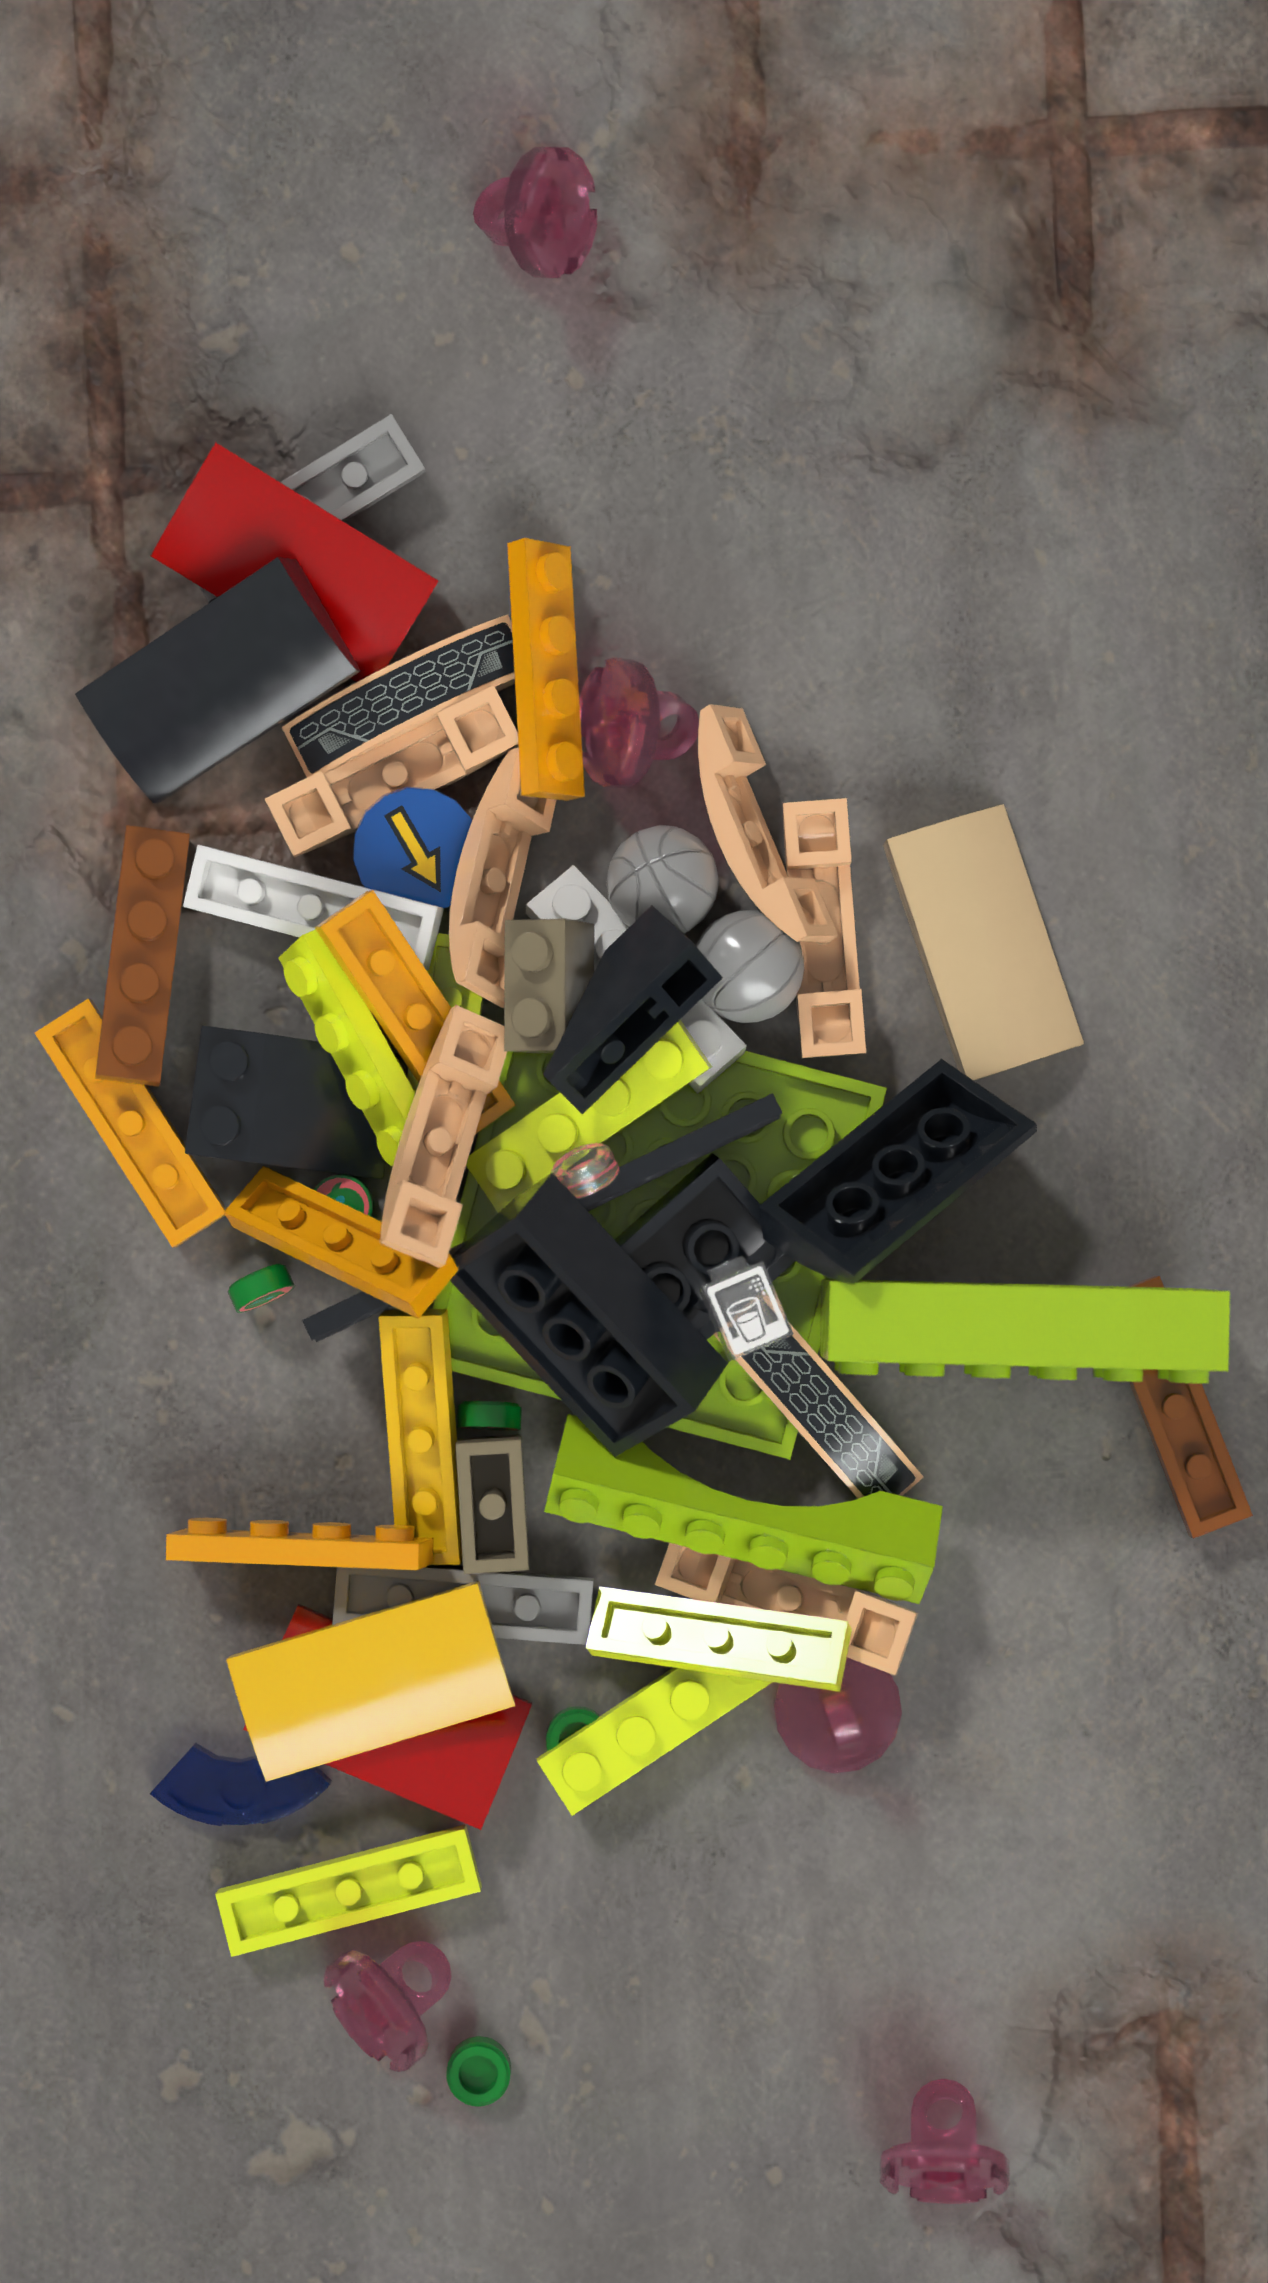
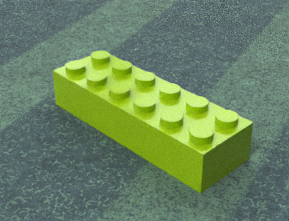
(1025, 1325)

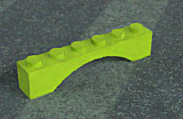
(866, 1544)

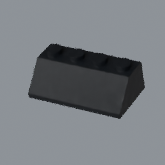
(586, 1317)

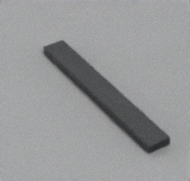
(629, 1178)

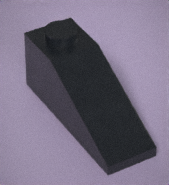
(629, 1005)

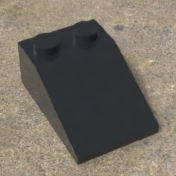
(277, 1106)

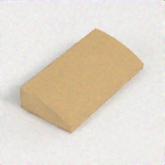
(982, 942)

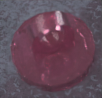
(544, 212)
(623, 723)
(844, 1727)
(380, 2007)
(944, 2163)

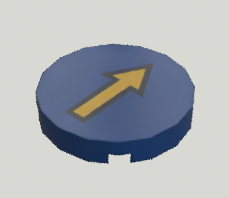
(411, 844)

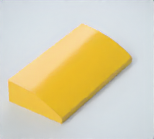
(370, 1681)

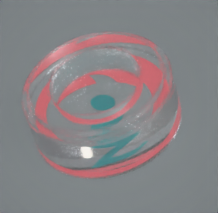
(586, 1169)

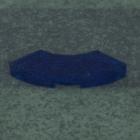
(234, 1789)

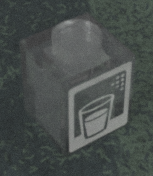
(744, 1307)

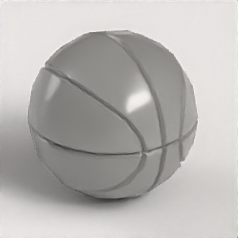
(664, 870)
(757, 964)

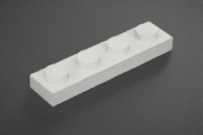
(294, 899)
(577, 899)

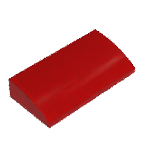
(244, 519)
(444, 1769)

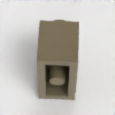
(544, 980)
(492, 1504)

